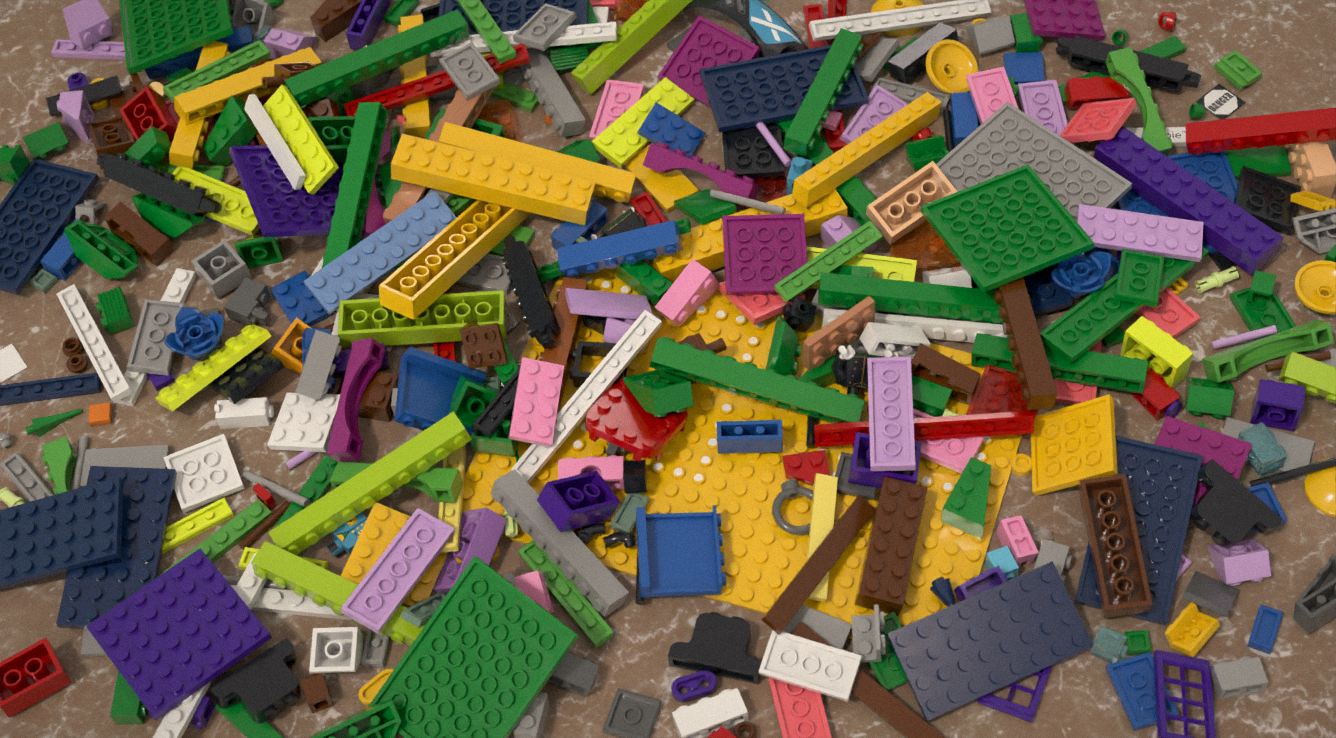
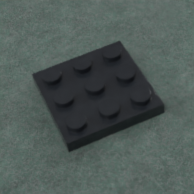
(751, 154)
(1267, 198)
(246, 375)

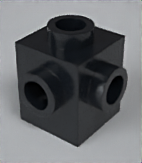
(799, 314)

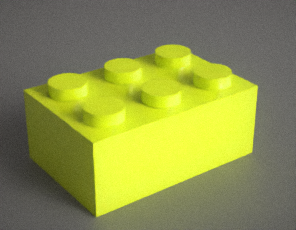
(1159, 348)

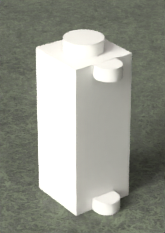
(243, 414)

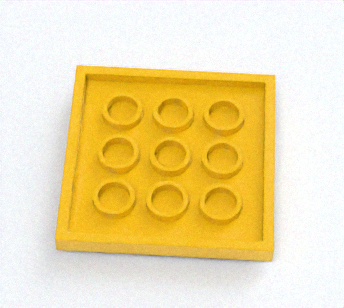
(1073, 445)
(375, 537)

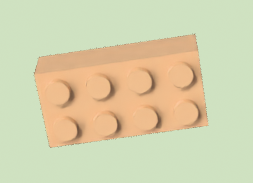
(1313, 167)
(900, 208)

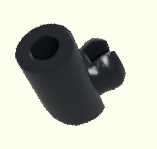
(588, 532)
(617, 537)

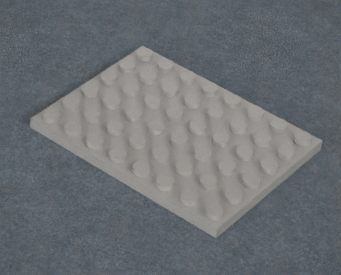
(1014, 140)

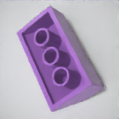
(478, 538)

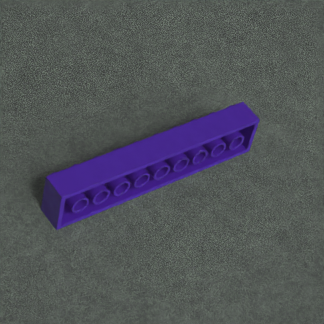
(1186, 197)

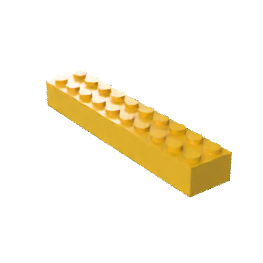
(493, 179)
(706, 241)
(448, 257)

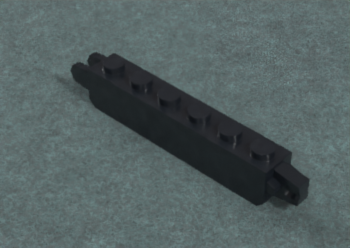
(1158, 71)
(157, 184)
(531, 292)

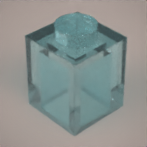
(1109, 645)

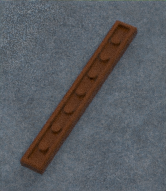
(818, 565)
(879, 699)

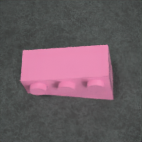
(687, 293)

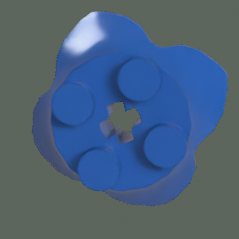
(1082, 273)
(195, 333)

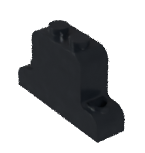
(1229, 508)
(718, 646)
(262, 685)

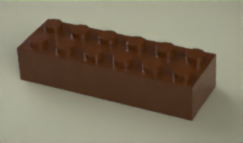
(891, 546)
(1114, 546)

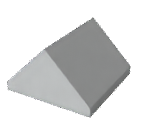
(252, 13)
(991, 34)

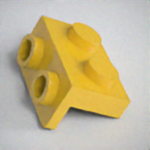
(1191, 630)

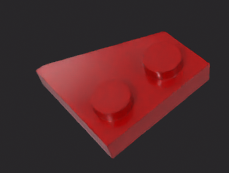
(805, 466)

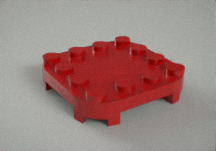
(625, 423)

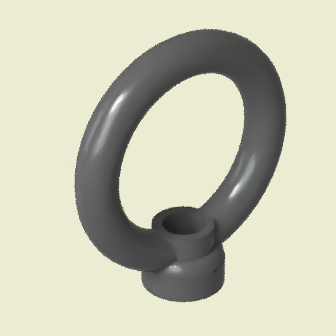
(790, 490)

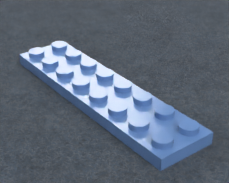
(379, 252)

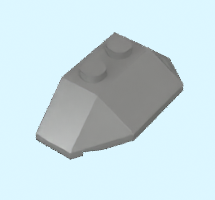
(1317, 230)

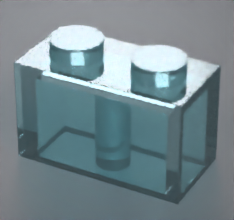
(1266, 453)

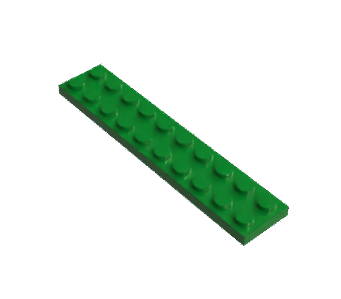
(1101, 313)

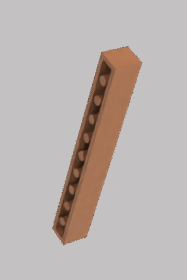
(459, 113)

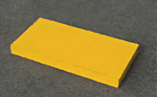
(661, 186)

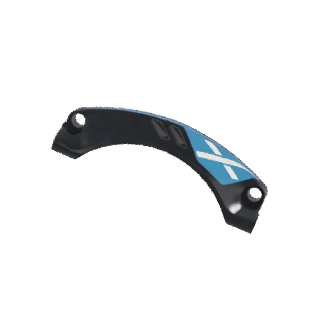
(760, 22)

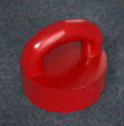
(1170, 21)
(924, 133)

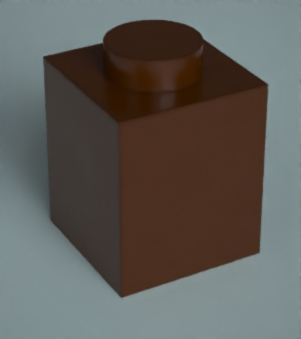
(317, 692)

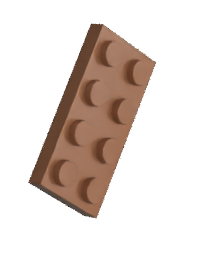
(839, 332)

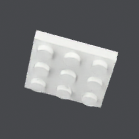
(304, 423)
(204, 473)

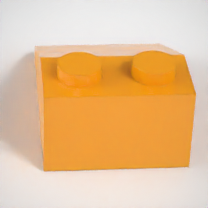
(290, 346)

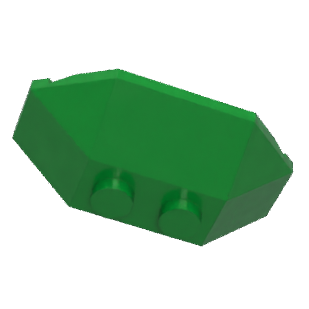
(166, 217)
(101, 249)
(784, 349)
(372, 722)

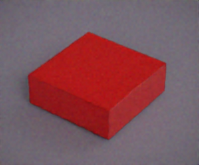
(264, 496)

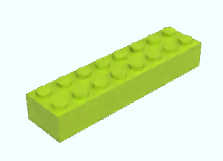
(436, 324)

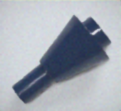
(943, 591)

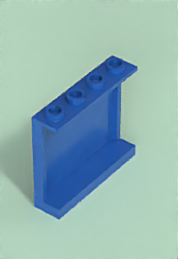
(427, 388)
(679, 553)

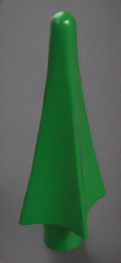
(44, 424)

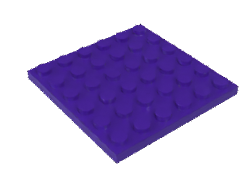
(275, 202)
(178, 633)

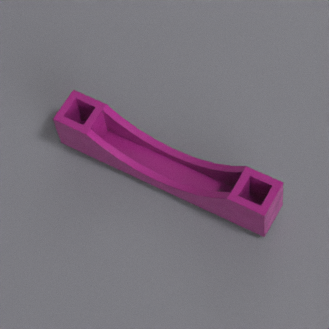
(667, 160)
(374, 214)
(363, 362)

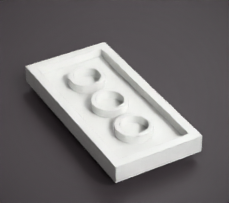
(810, 665)

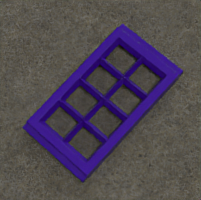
(1186, 662)
(1015, 709)

